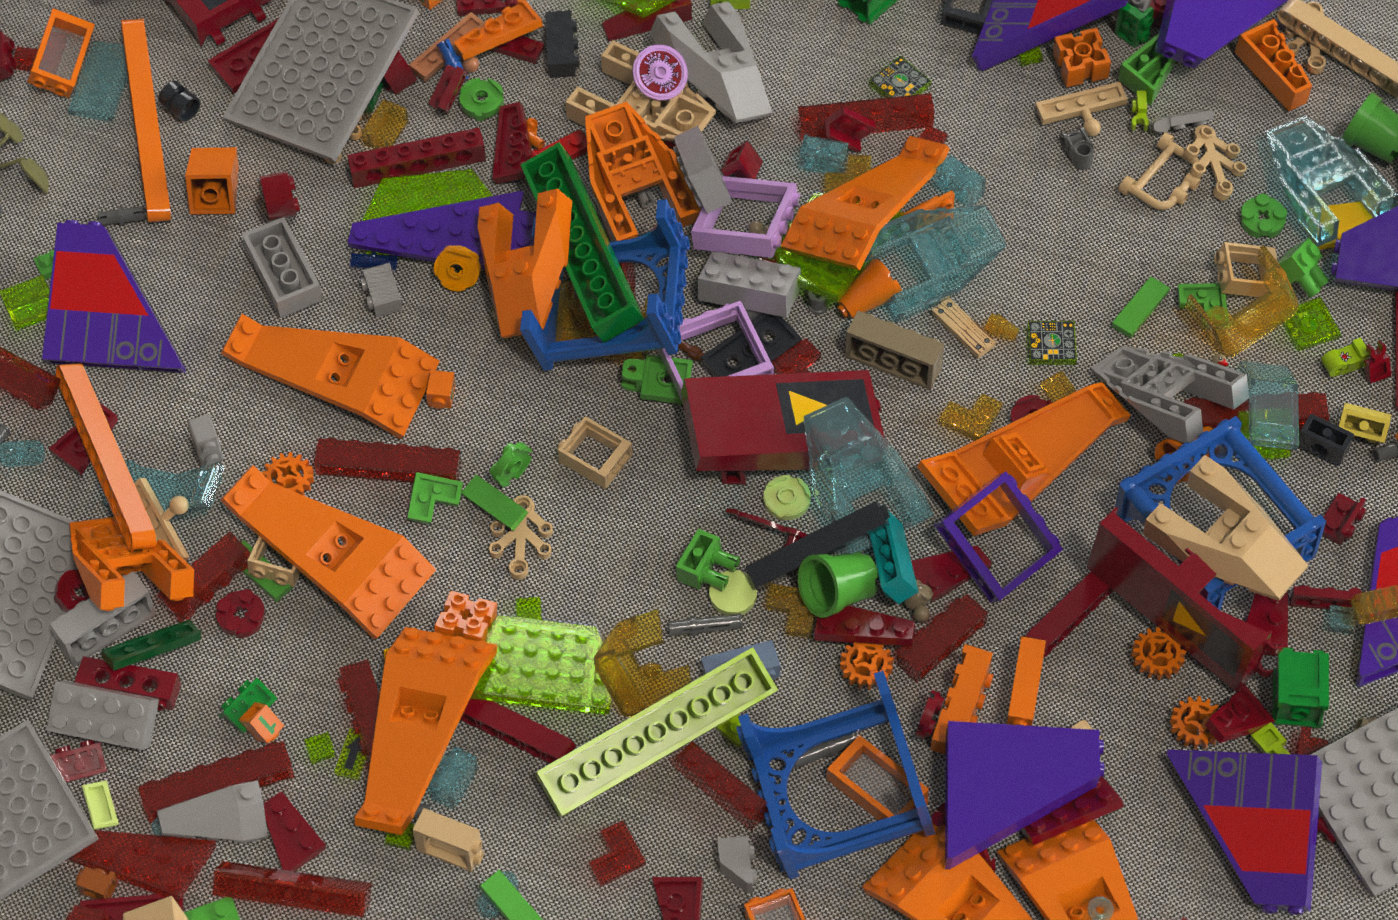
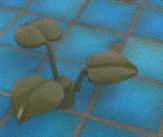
(29, 166)

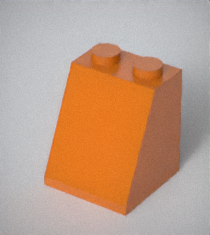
(212, 180)

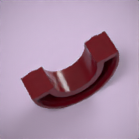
(278, 195)

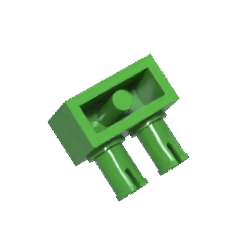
(1302, 267)
(700, 557)

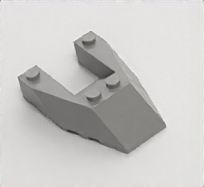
(725, 74)
(1151, 381)

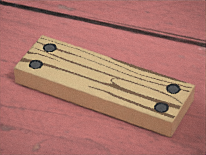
(963, 328)

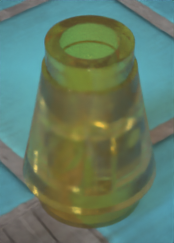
(1001, 327)

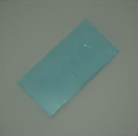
(100, 82)

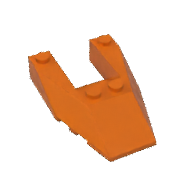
(627, 159)
(527, 275)
(103, 556)

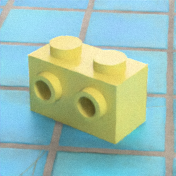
(1365, 422)

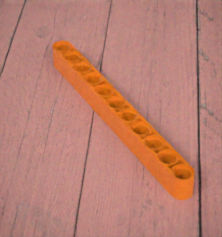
(145, 121)
(106, 457)

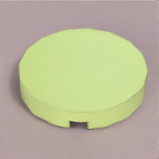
(786, 497)
(738, 595)

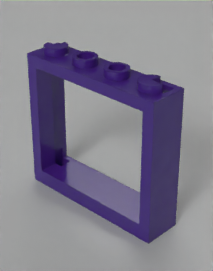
(969, 557)

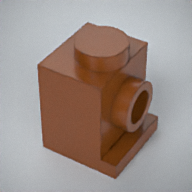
(96, 883)

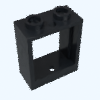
(954, 18)

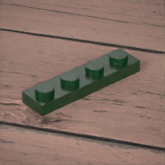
(151, 644)

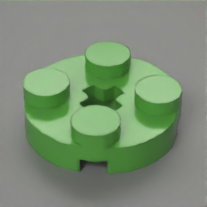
(481, 109)
(1267, 206)
(511, 464)

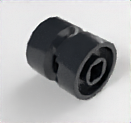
(179, 101)

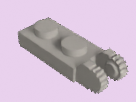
(1180, 120)

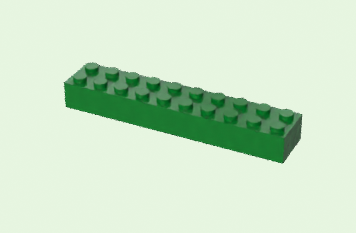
(591, 259)

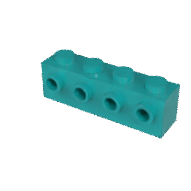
(894, 561)

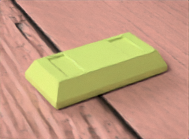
(100, 805)

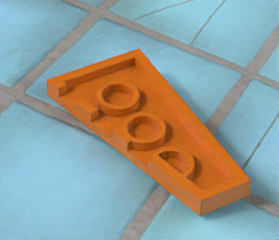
(506, 27)

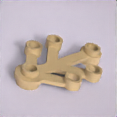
(1315, 58)
(1206, 137)
(522, 534)

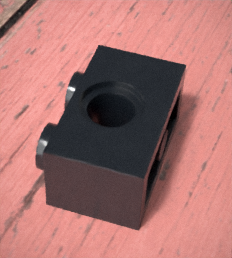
(1325, 439)

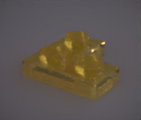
(856, 166)
(973, 422)
(789, 600)

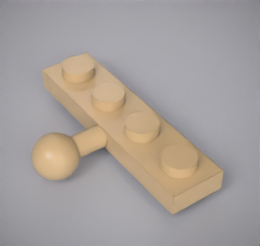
(1082, 104)
(160, 518)

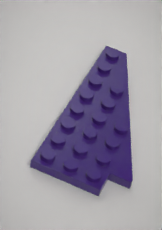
(428, 231)

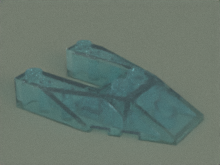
(1315, 162)
(949, 247)
(854, 459)

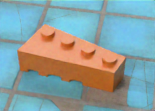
(1274, 64)
(967, 694)

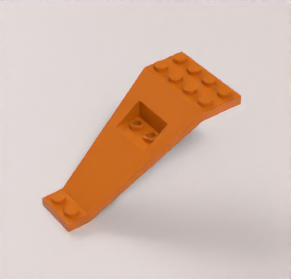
(841, 229)
(379, 380)
(1028, 449)
(367, 575)
(419, 707)
(1070, 872)
(922, 888)

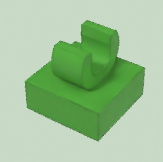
(44, 264)

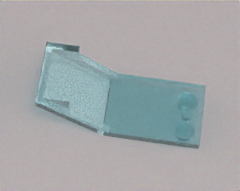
(1272, 405)
(195, 485)

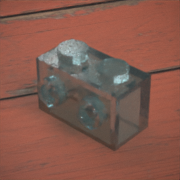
(823, 155)
(961, 179)
(453, 778)

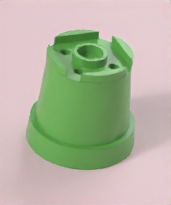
(1374, 129)
(836, 581)

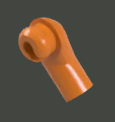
(535, 140)

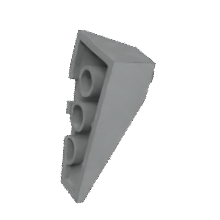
(223, 814)

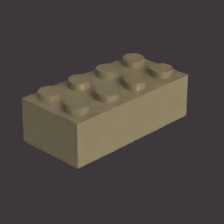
(894, 350)

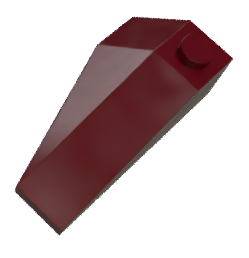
(629, 24)

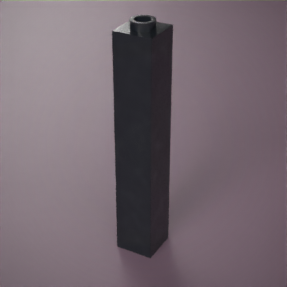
(823, 541)

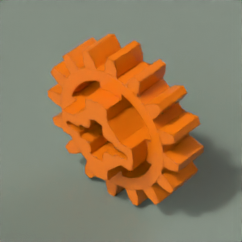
(287, 473)
(1156, 660)
(866, 663)
(1193, 727)

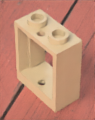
(1245, 254)
(614, 464)
(269, 571)
(448, 840)

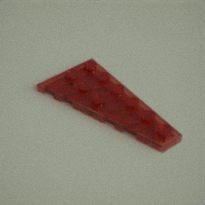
(148, 861)

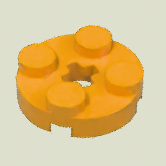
(466, 259)

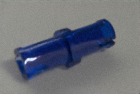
(372, 260)

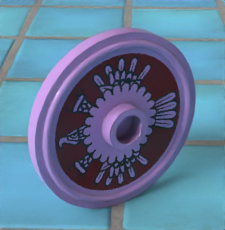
(659, 72)

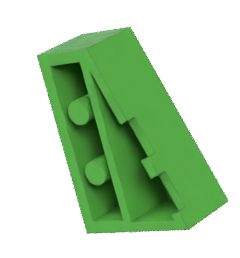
(1146, 70)

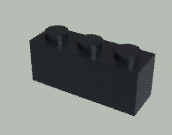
(561, 44)

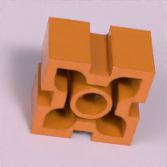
(1081, 57)
(466, 617)

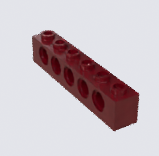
(417, 157)

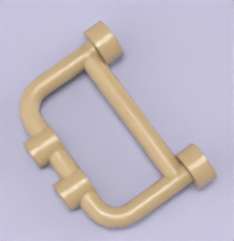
(1179, 194)

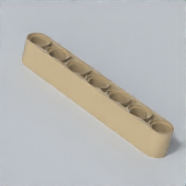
(1341, 44)

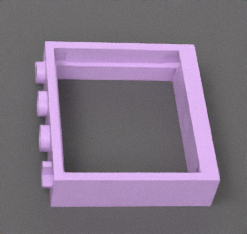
(745, 243)
(711, 320)

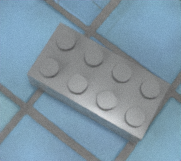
(701, 170)
(282, 267)
(757, 283)
(89, 629)
(102, 714)

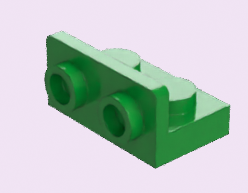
(1134, 25)
(249, 694)

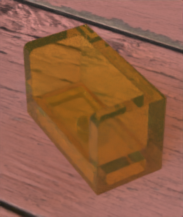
(385, 125)

